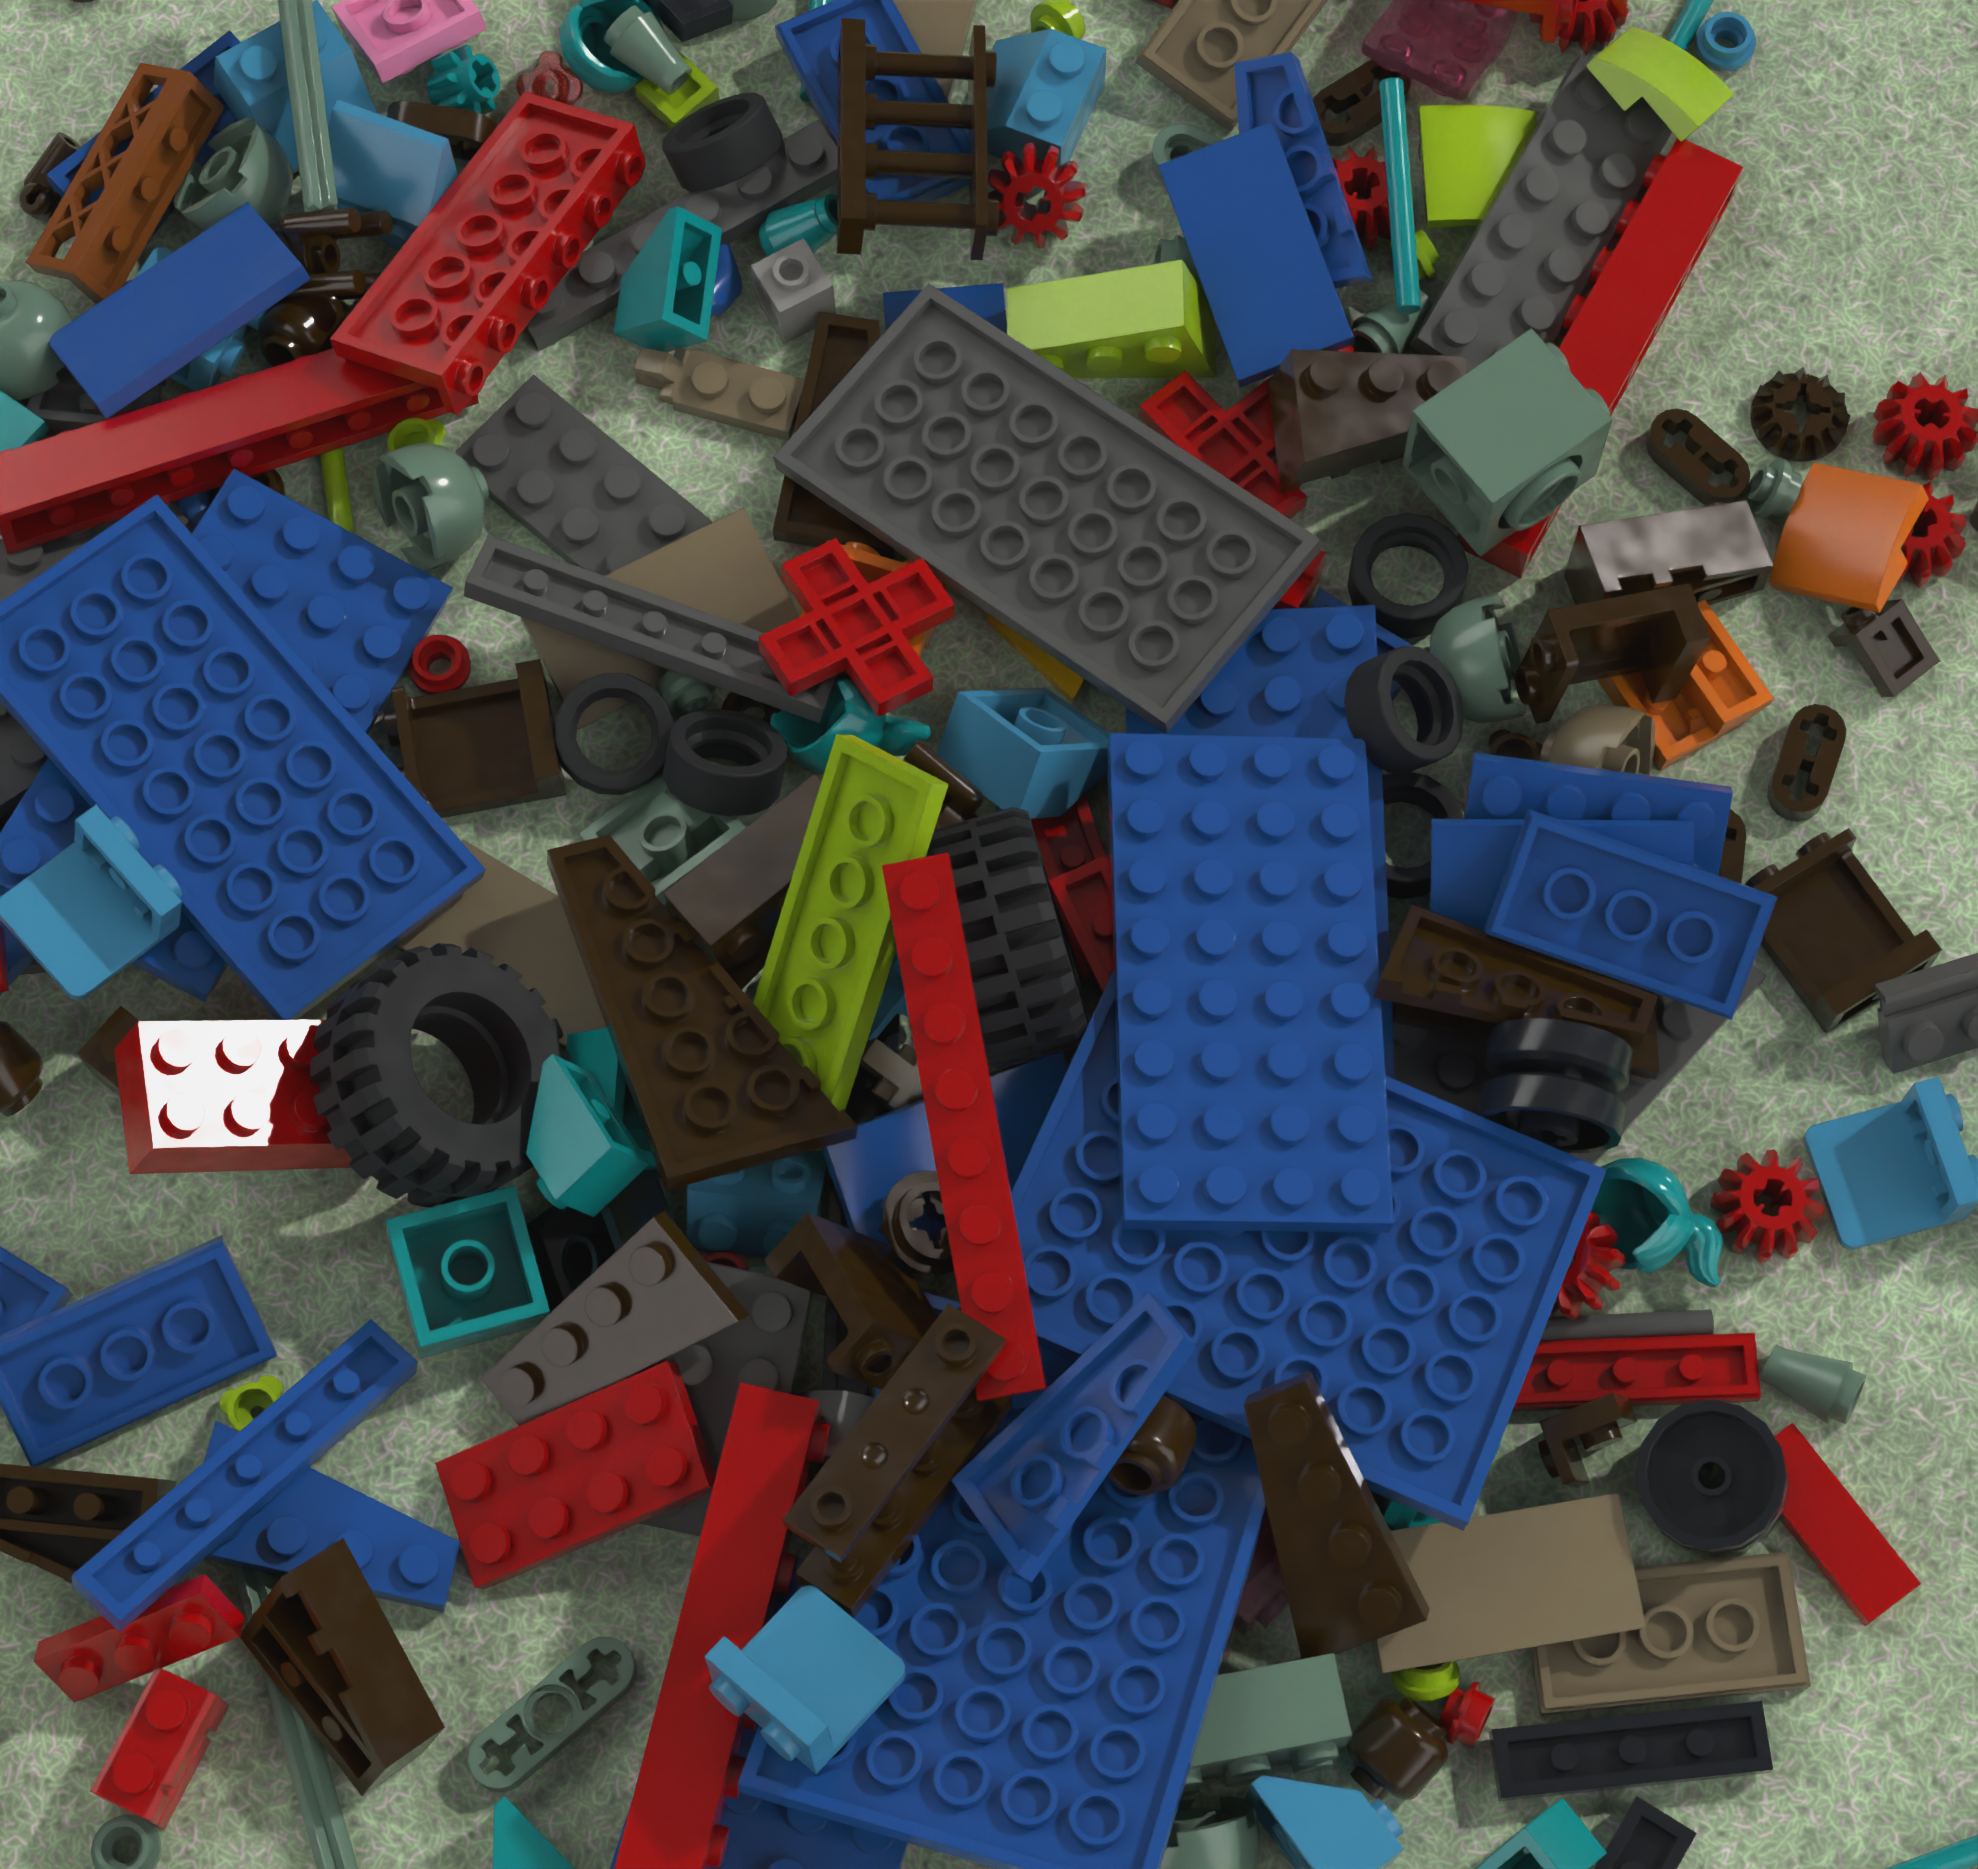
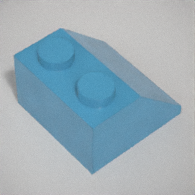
(256, 86)
(1042, 93)
(388, 168)
(1024, 748)
(1326, 1824)

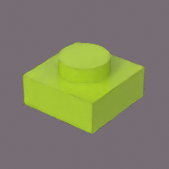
(673, 108)

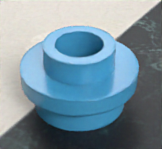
(1730, 27)

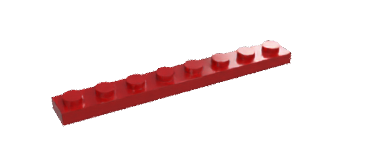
(963, 1119)

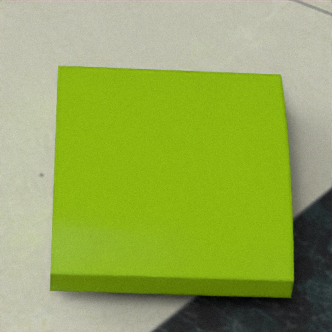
(1663, 74)
(1467, 158)

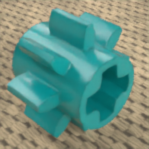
(464, 81)

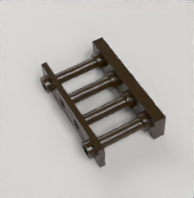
(862, 160)
(898, 1461)

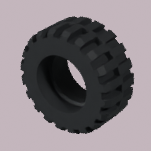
(1013, 938)
(381, 1107)

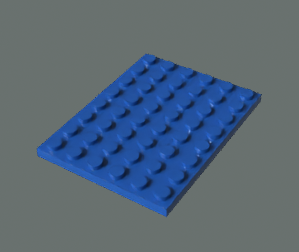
(1403, 1330)
(1054, 1708)

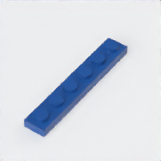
(243, 1475)

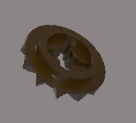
(1779, 430)
(902, 1207)

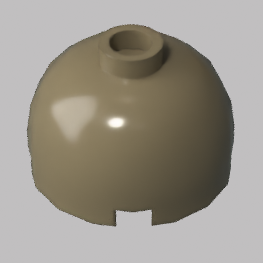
(1604, 739)

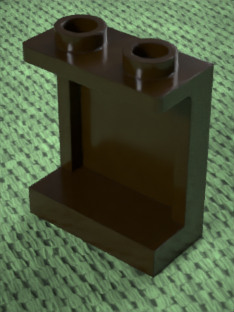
(1610, 637)
(479, 743)
(1836, 930)
(867, 1287)

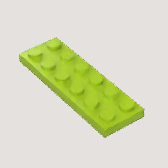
(836, 916)

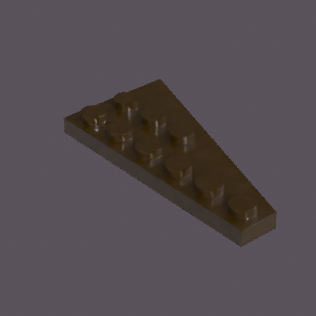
(690, 1042)

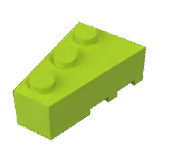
(1118, 323)

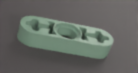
(524, 1708)

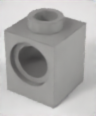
(792, 290)

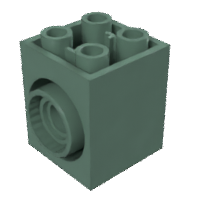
(1507, 441)

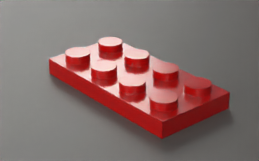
(576, 1475)

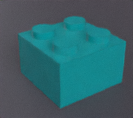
(467, 1271)

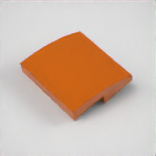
(1847, 537)
(1712, 702)

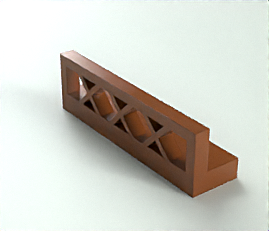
(136, 181)

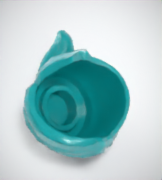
(589, 53)
(846, 714)
(1655, 1220)

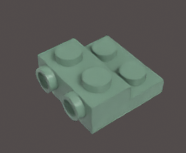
(663, 834)

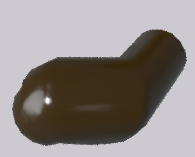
(38, 195)

